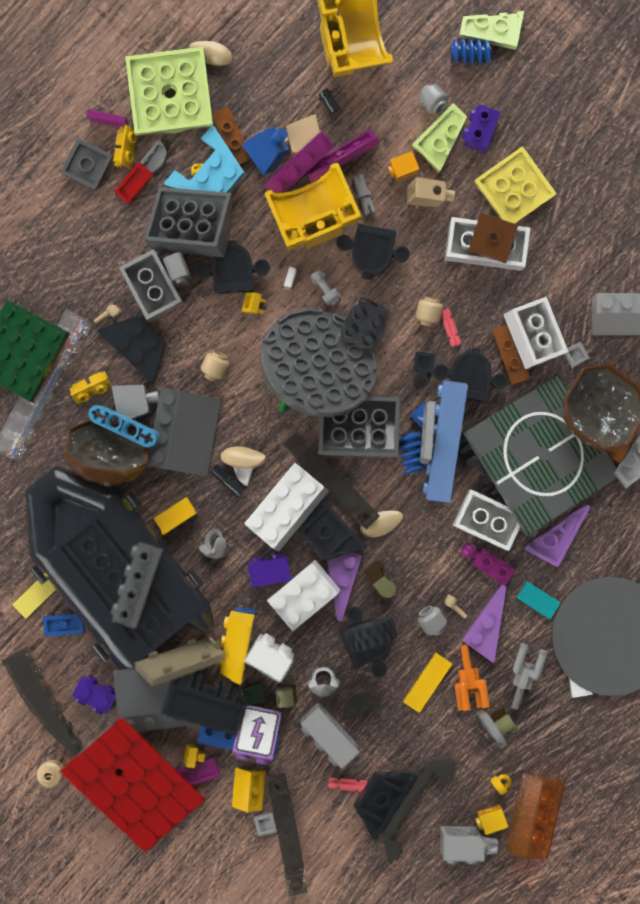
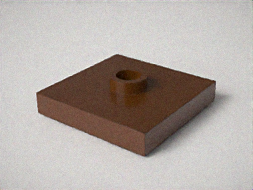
(493, 238)

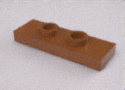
(231, 134)
(510, 356)

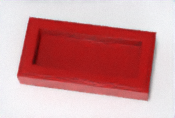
(134, 183)

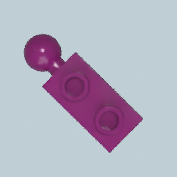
(488, 563)

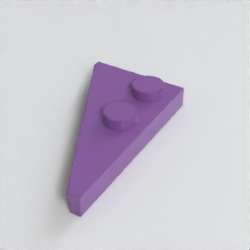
(555, 542)
(343, 573)
(485, 630)

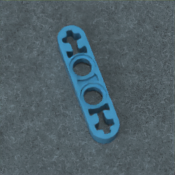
(123, 427)

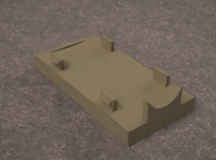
(181, 660)

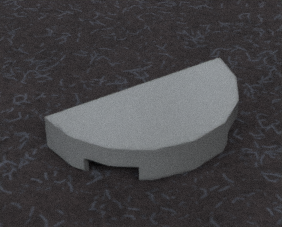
(156, 157)

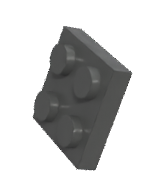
(87, 164)

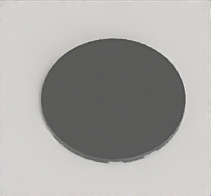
(314, 365)
(599, 636)

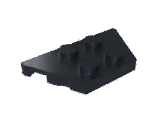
(136, 344)
(329, 533)
(382, 798)

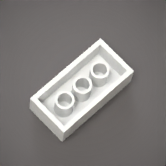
(460, 237)
(286, 507)

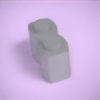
(178, 269)

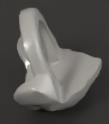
(219, 549)
(323, 690)

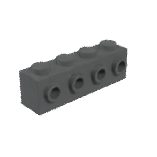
(137, 584)

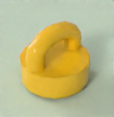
(496, 781)

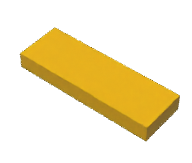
(427, 682)

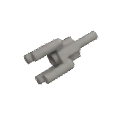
(526, 672)

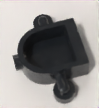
(372, 250)
(234, 271)
(475, 371)
(364, 657)

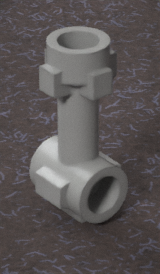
(330, 296)

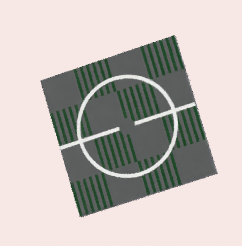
(537, 458)

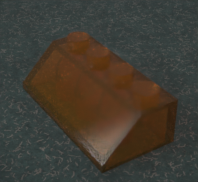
(535, 816)

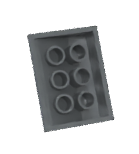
(190, 222)
(185, 431)
(365, 431)
(142, 703)

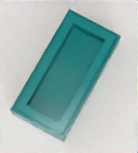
(538, 600)

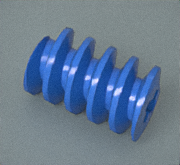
(470, 51)
(411, 452)

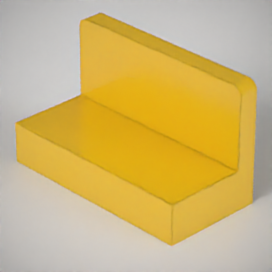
(175, 516)
(248, 789)

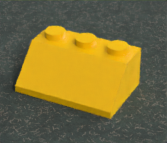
(236, 645)

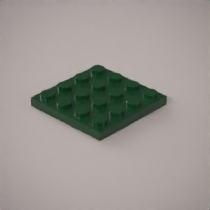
(27, 350)

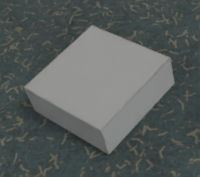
(576, 355)
(265, 823)

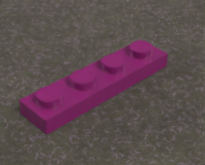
(343, 154)
(299, 163)

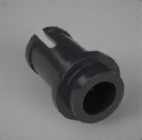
(329, 101)

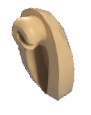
(214, 53)
(242, 457)
(384, 524)

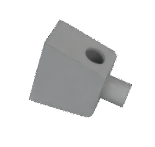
(133, 400)

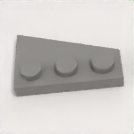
(629, 468)

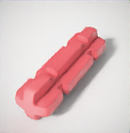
(450, 328)
(347, 784)

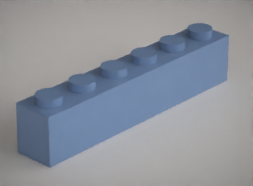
(446, 441)

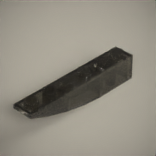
(39, 698)

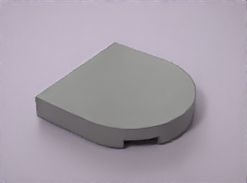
(491, 728)

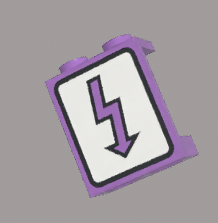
(257, 735)

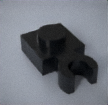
(423, 364)

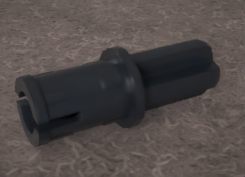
(227, 480)

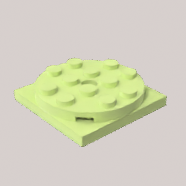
(156, 73)

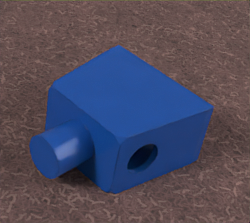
(267, 149)

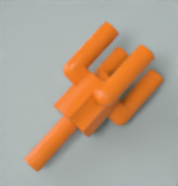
(470, 683)

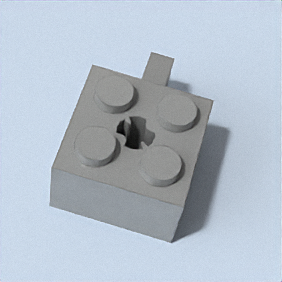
(465, 844)

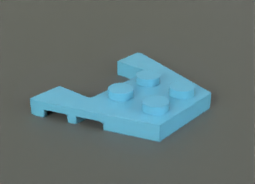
(218, 173)

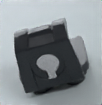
(365, 323)

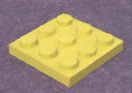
(515, 187)

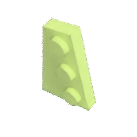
(499, 30)
(440, 137)

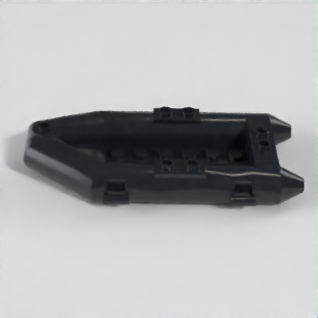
(85, 542)

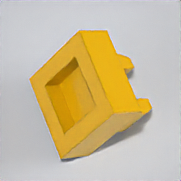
(252, 302)
(192, 755)

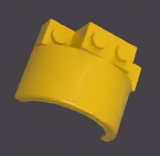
(352, 37)
(315, 211)

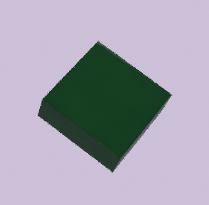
(255, 694)

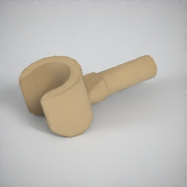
(113, 310)
(450, 601)

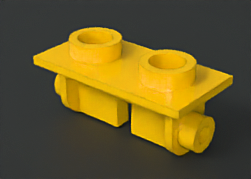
(126, 139)
(98, 384)

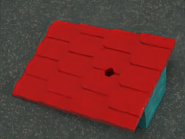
(132, 784)

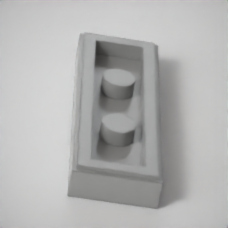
(427, 432)

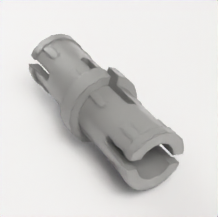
(363, 195)

